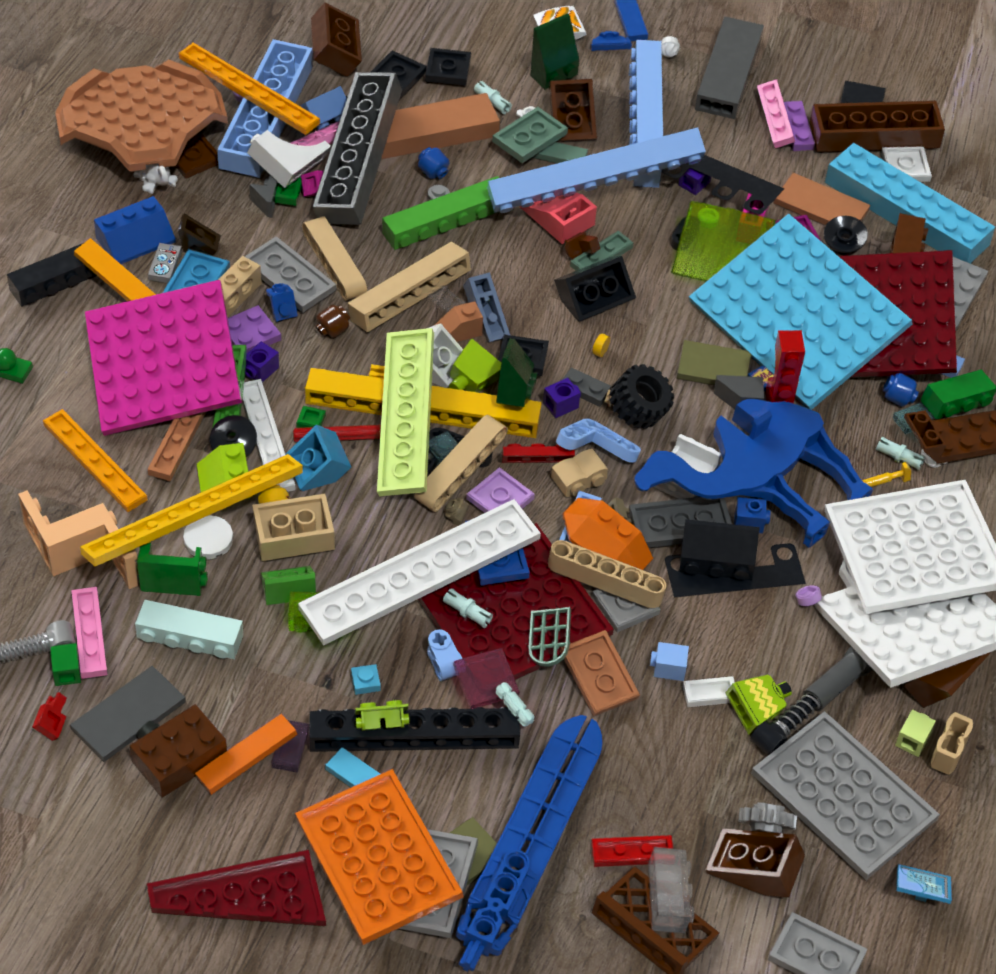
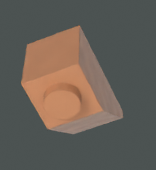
(463, 321)

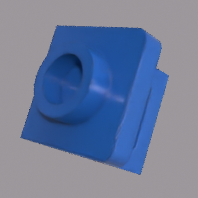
(282, 301)

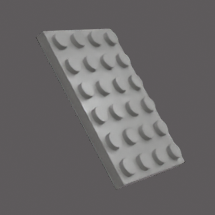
(845, 795)

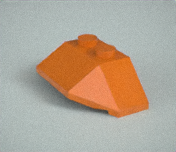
(606, 532)

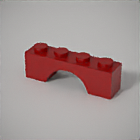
(788, 366)

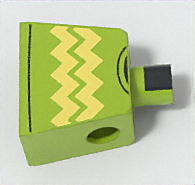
(758, 700)

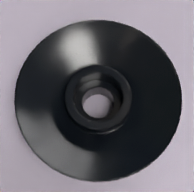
(846, 227)
(241, 426)

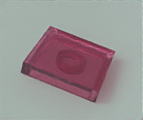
(482, 674)

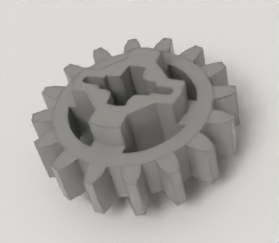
(767, 818)

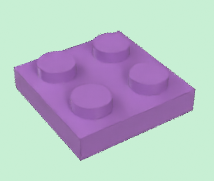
(251, 328)

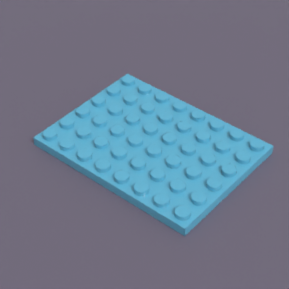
(801, 285)

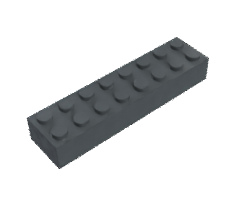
(357, 148)

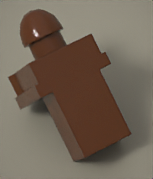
(581, 243)

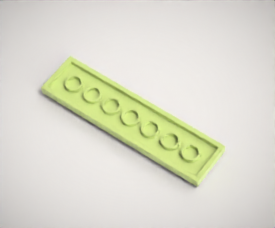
(406, 412)

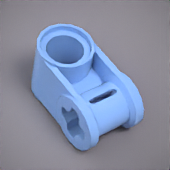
(442, 654)

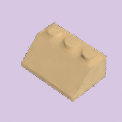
(293, 527)

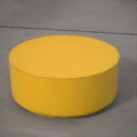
(601, 345)

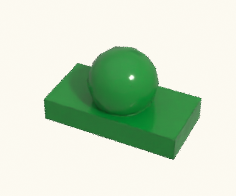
(13, 367)

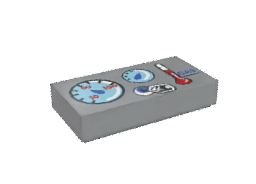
(164, 262)

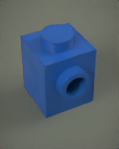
(751, 513)

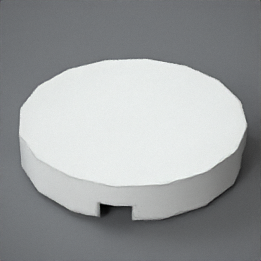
(209, 533)

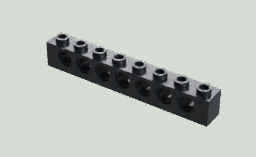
(427, 735)

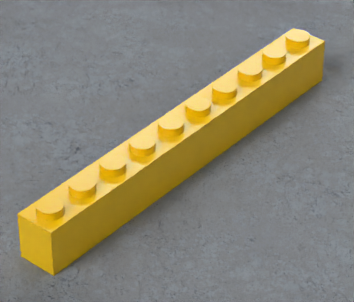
(448, 405)

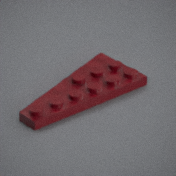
(260, 890)

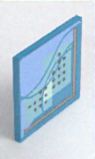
(924, 884)

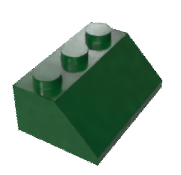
(516, 376)

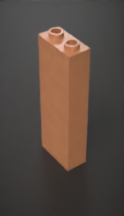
(441, 125)

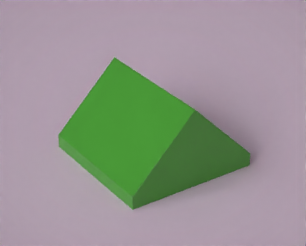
(279, 583)

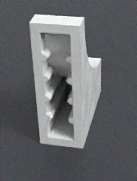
(285, 160)

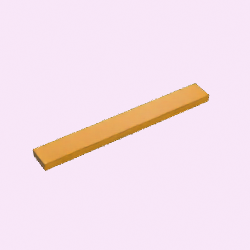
(249, 88)

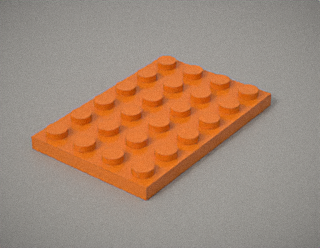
(378, 856)

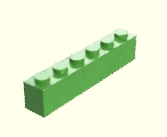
(438, 215)

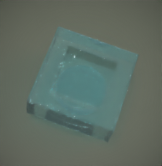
(442, 445)

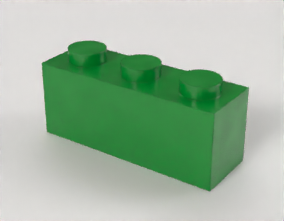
(958, 394)

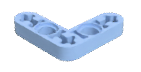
(592, 431)

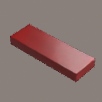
(627, 850)

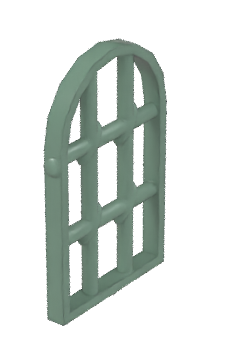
(543, 629)

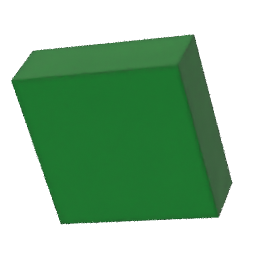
(310, 417)

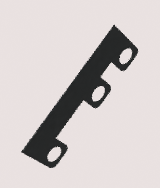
(735, 180)
(781, 574)

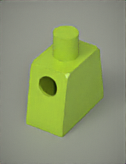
(474, 369)

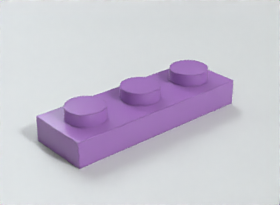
(799, 126)

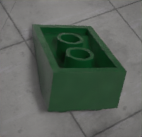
(554, 52)

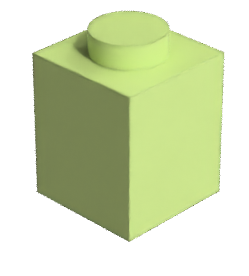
(915, 733)

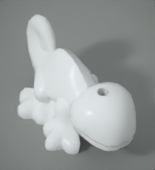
(155, 176)

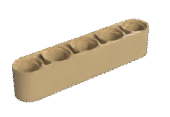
(334, 258)
(462, 462)
(606, 574)

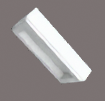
(707, 691)

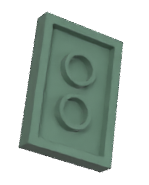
(529, 134)

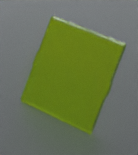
(714, 238)

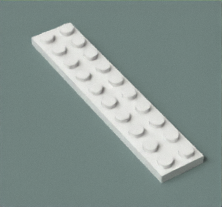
(418, 571)

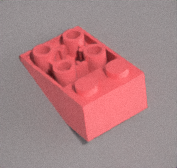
(564, 215)

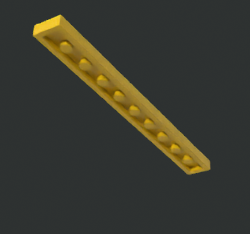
(190, 510)

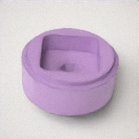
(808, 595)

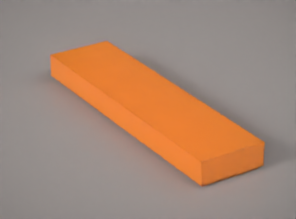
(246, 754)

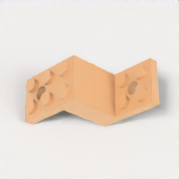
(61, 540)

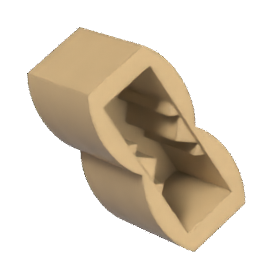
(579, 473)
(951, 743)

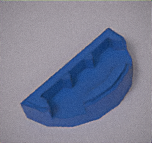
(610, 41)

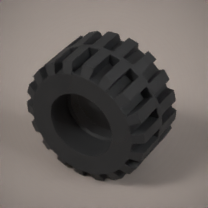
(632, 406)

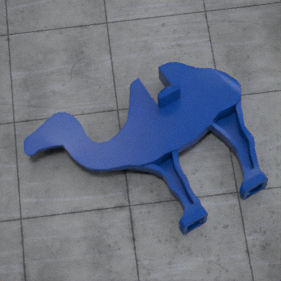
(758, 462)

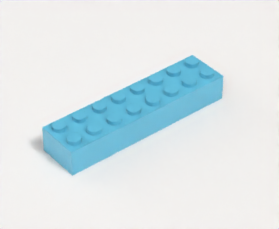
(895, 192)

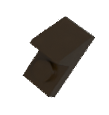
(195, 233)

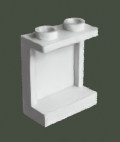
(698, 457)

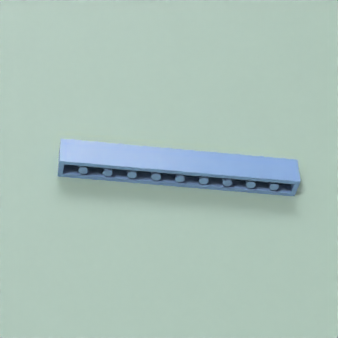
(595, 170)

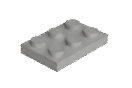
(814, 949)

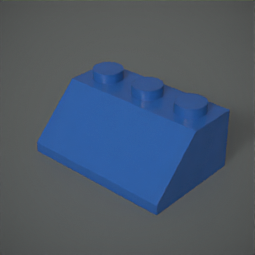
(134, 230)

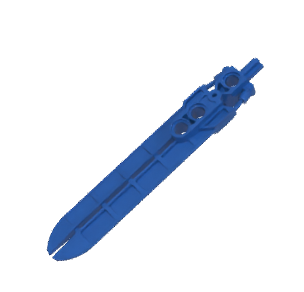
(501, 906)

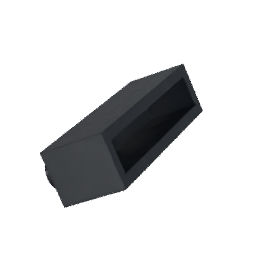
(48, 276)

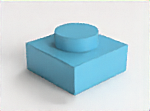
(365, 679)

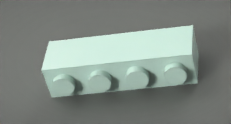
(189, 629)

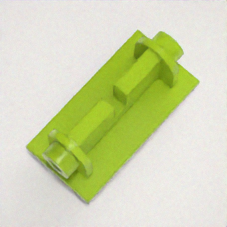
(372, 714)

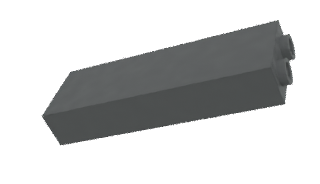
(729, 67)

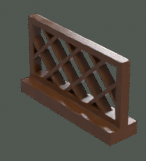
(640, 933)

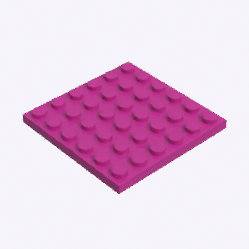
(162, 357)

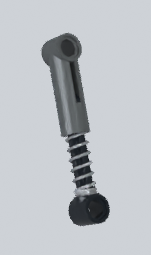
(816, 697)

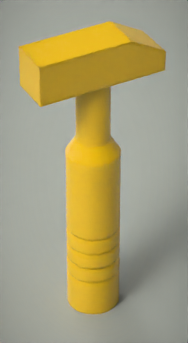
(904, 473)

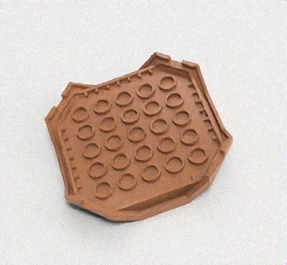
(140, 112)

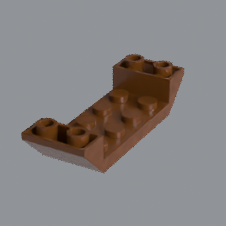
(955, 436)

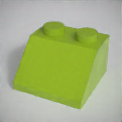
(222, 465)

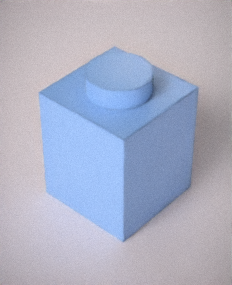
(670, 661)

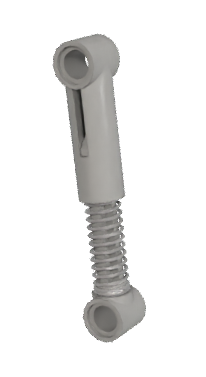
(56, 634)

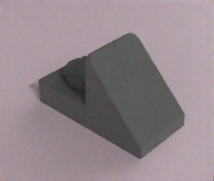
(264, 195)

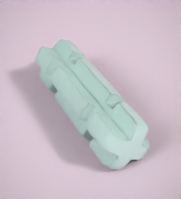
(515, 704)

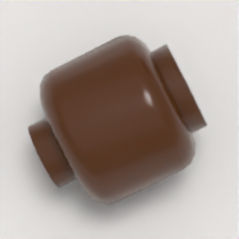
(332, 321)

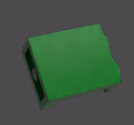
(171, 573)

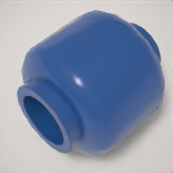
(433, 163)
(900, 389)

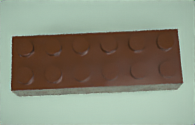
(876, 125)

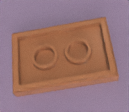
(600, 673)

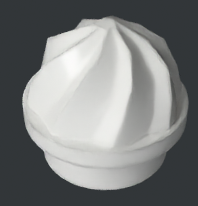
(669, 46)

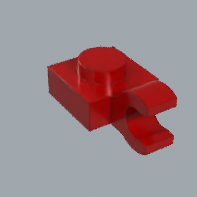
(49, 717)

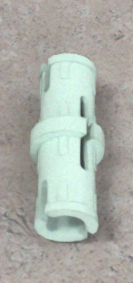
(496, 99)
(900, 453)
(467, 608)

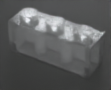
(670, 890)

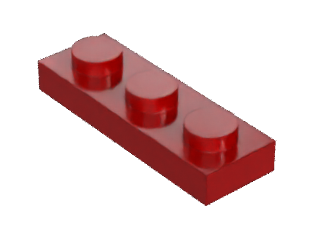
(535, 453)

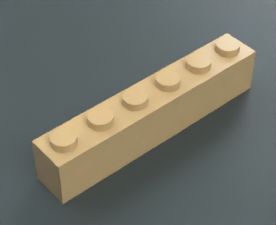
(409, 286)

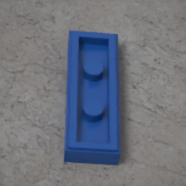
(631, 19)

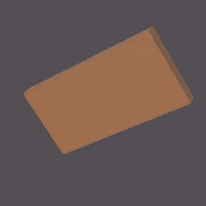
(818, 201)

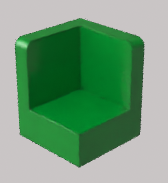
(65, 664)

